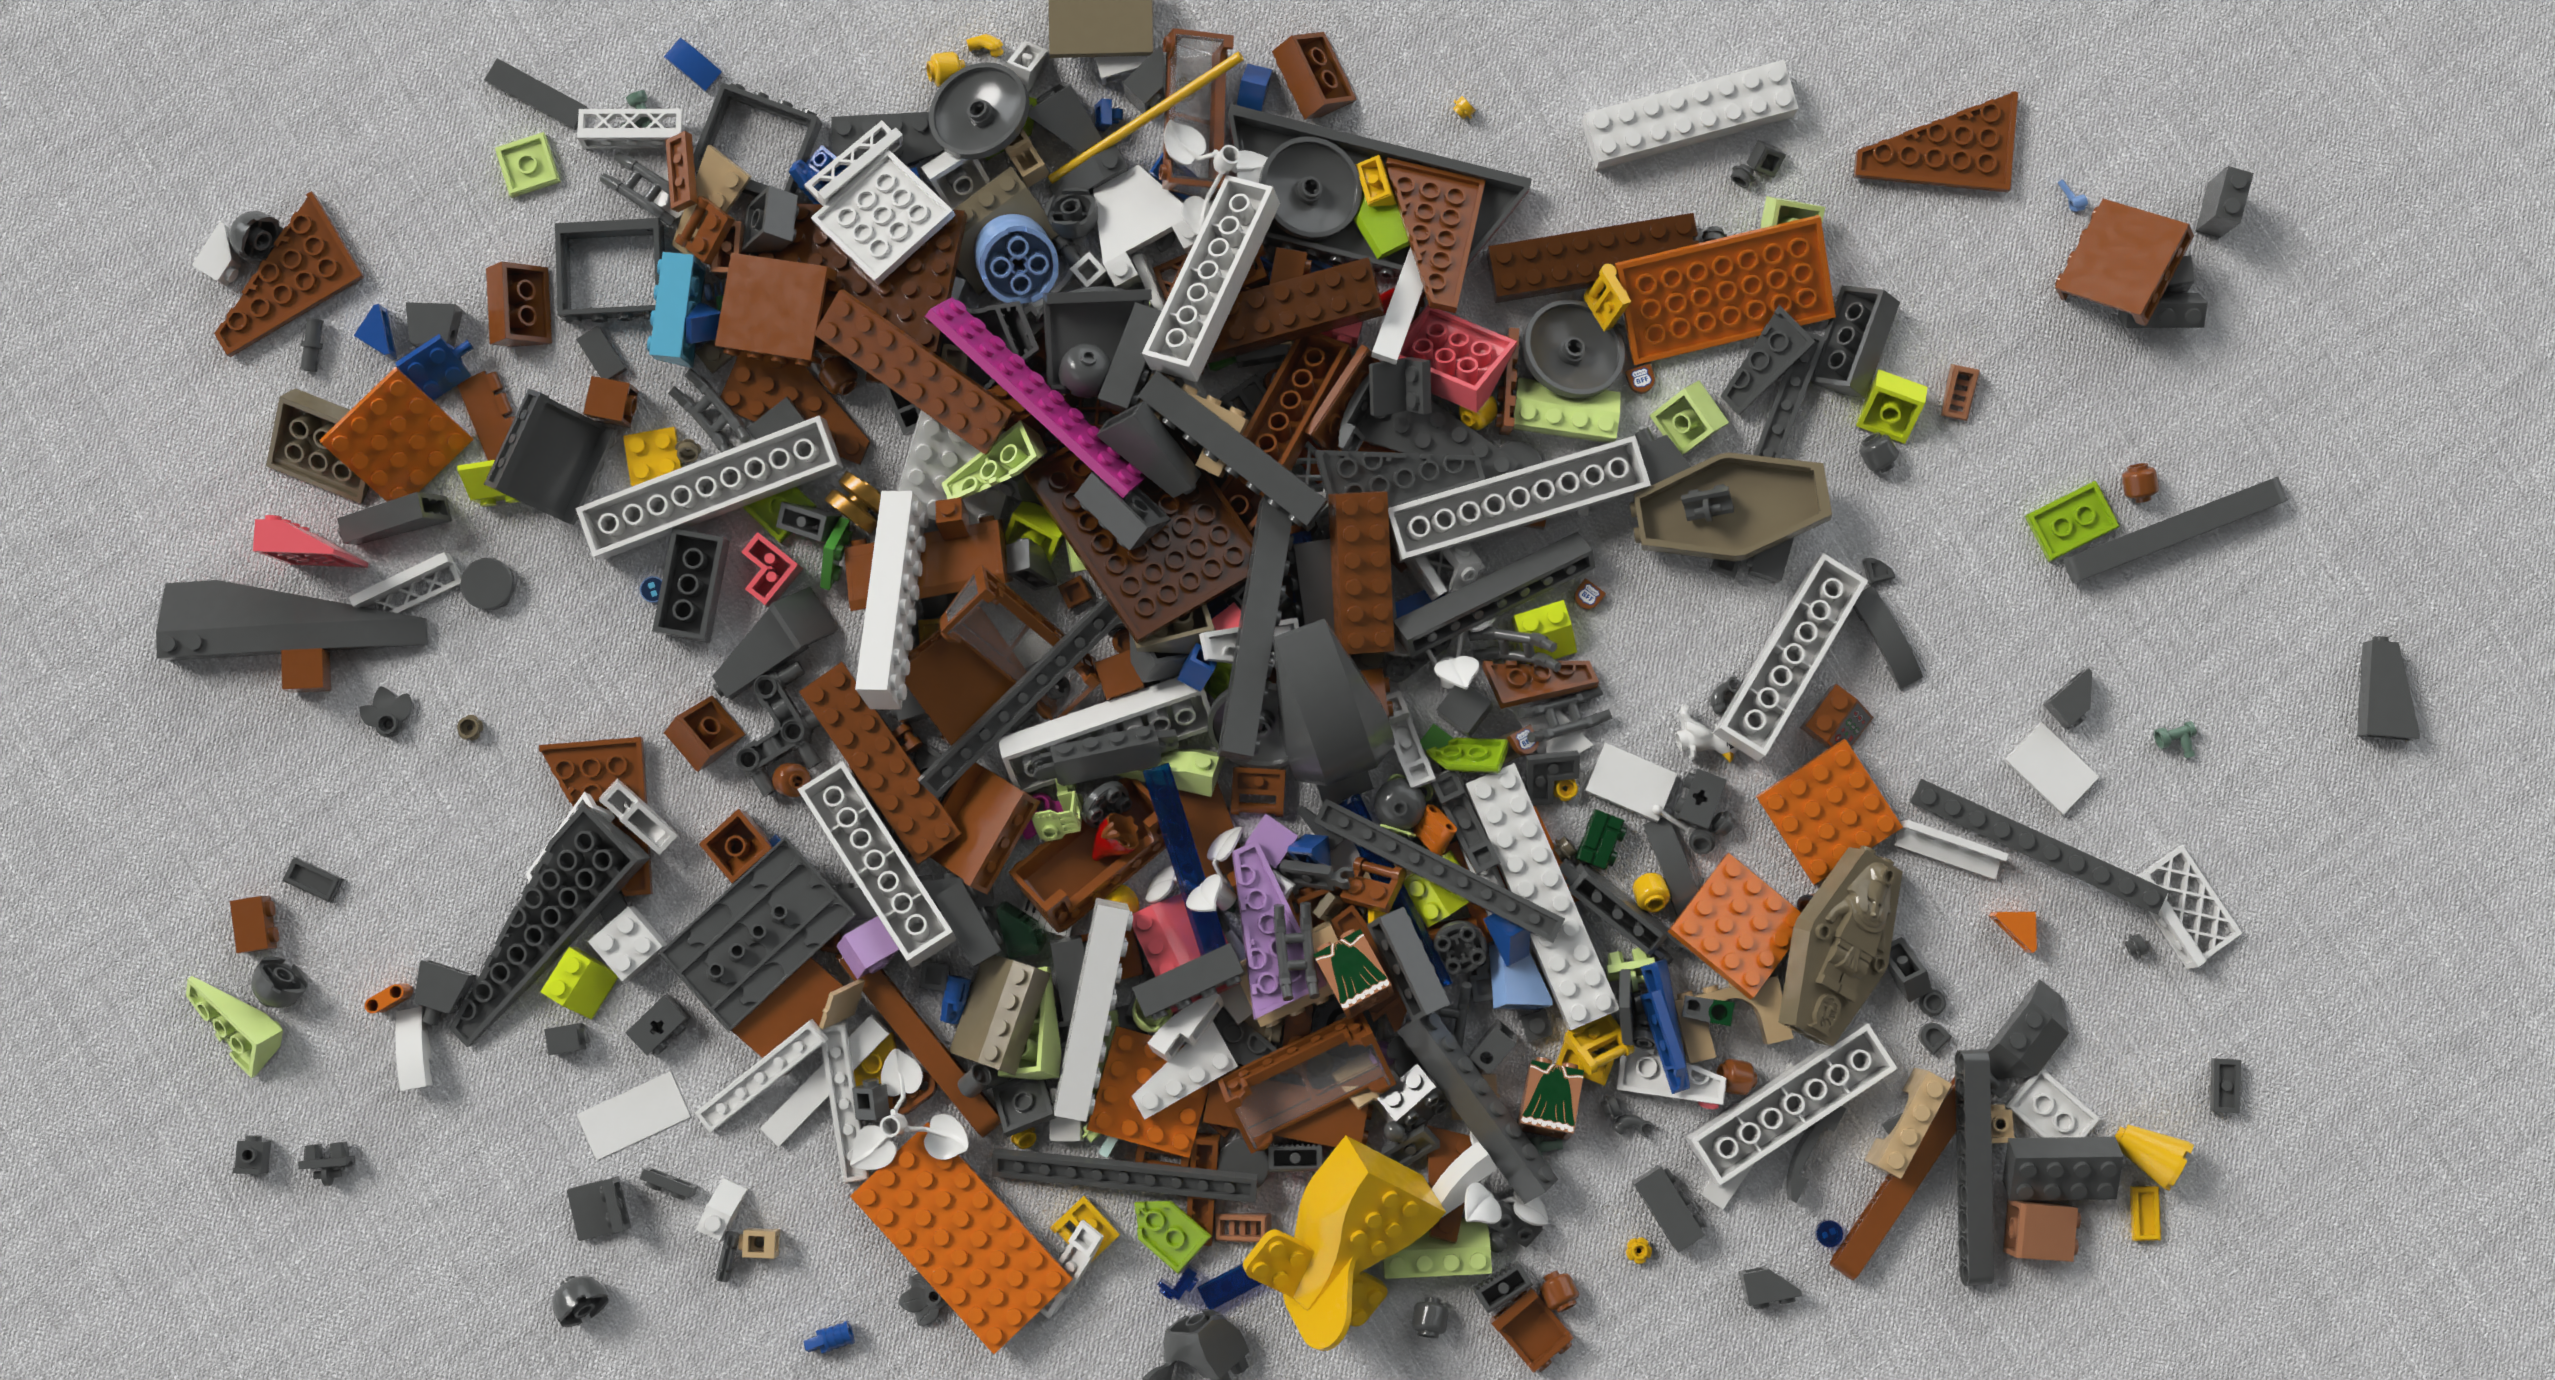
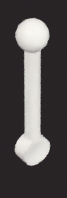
(1657, 810)

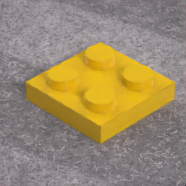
(651, 454)

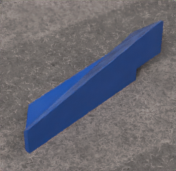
(1664, 1023)

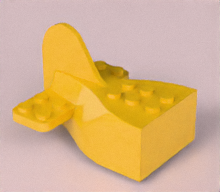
(1347, 1220)

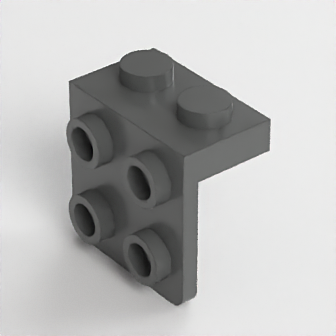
(1414, 1099)

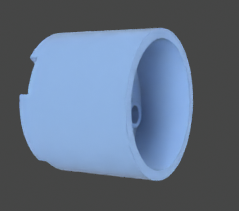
(1010, 239)

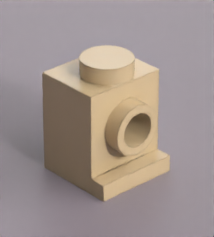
(2001, 1135)
(748, 1244)

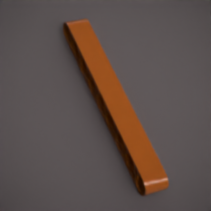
(926, 1047)
(1895, 1194)

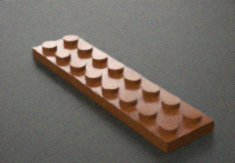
(914, 371)
(880, 763)

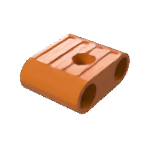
(1435, 830)
(388, 998)

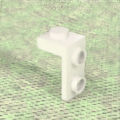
(1465, 565)

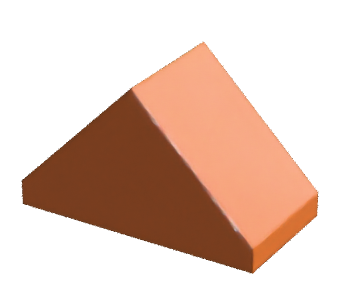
(2019, 927)

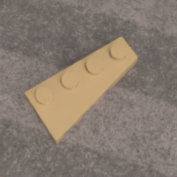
(719, 182)

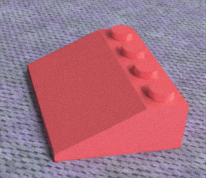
(1462, 356)
(299, 546)
(1168, 937)

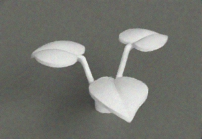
(1187, 144)
(1451, 670)
(1213, 889)
(872, 1143)
(1484, 1208)

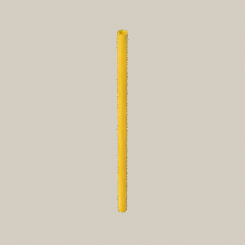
(1149, 115)

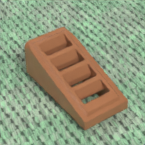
(1969, 393)
(1266, 1225)

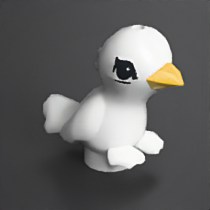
(1698, 738)

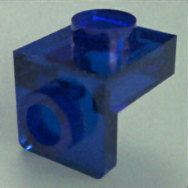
(1185, 1282)

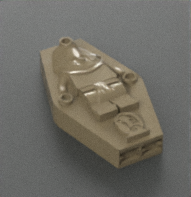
(1769, 498)
(1840, 946)

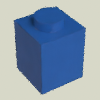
(1195, 670)

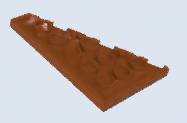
(1957, 151)
(1440, 222)
(298, 275)
(761, 384)
(593, 769)

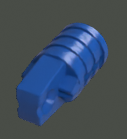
(802, 174)
(954, 999)
(831, 1338)

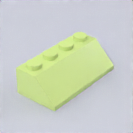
(1552, 414)
(1442, 1258)

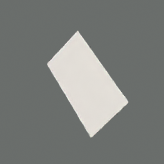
(633, 1115)

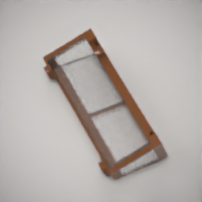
(1187, 58)
(1012, 637)
(1304, 1079)

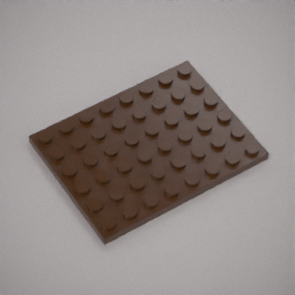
(902, 296)
(1176, 570)

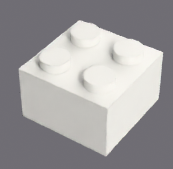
(628, 943)

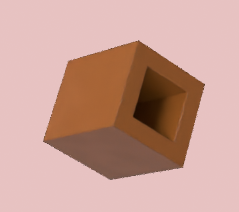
(952, 518)

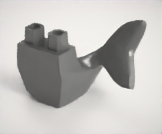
(1207, 1344)

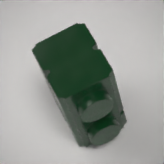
(1600, 840)

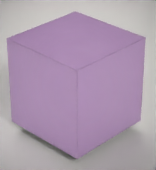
(1273, 839)
(867, 948)

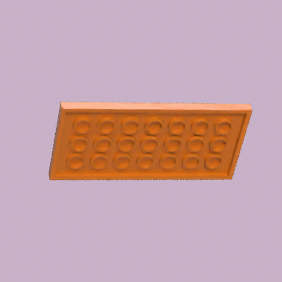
(1725, 289)
(962, 1240)

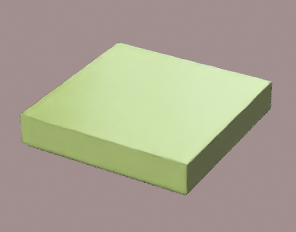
(527, 165)

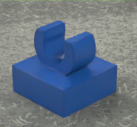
(1106, 115)

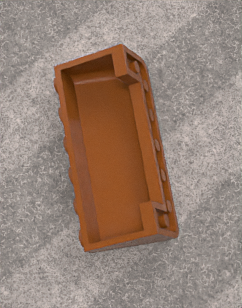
(1066, 880)

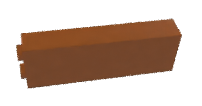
(1322, 1128)

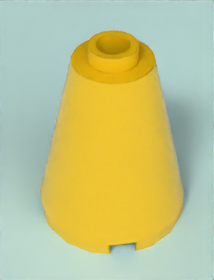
(2154, 1153)

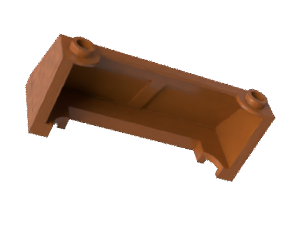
(944, 562)

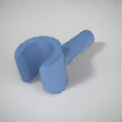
(2076, 203)

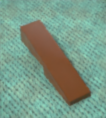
(1204, 1156)

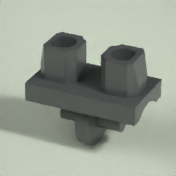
(1707, 503)
(314, 1159)

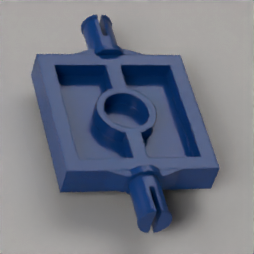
(436, 366)

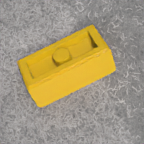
(1375, 182)

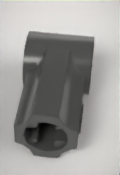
(980, 1079)

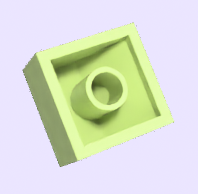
(1689, 417)

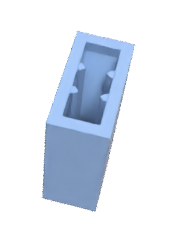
(1518, 984)

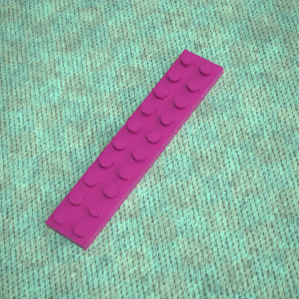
(1034, 395)

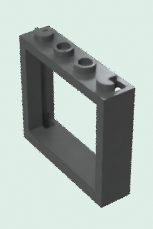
(762, 102)
(601, 229)

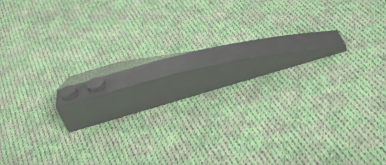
(243, 620)
(570, 887)

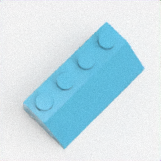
(675, 296)

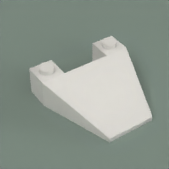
(1133, 215)

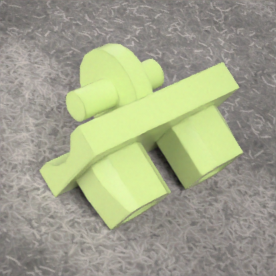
(1616, 963)

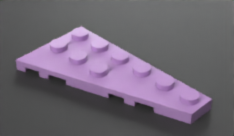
(1257, 895)

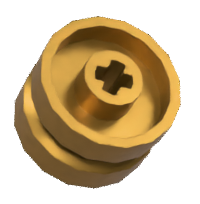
(857, 504)

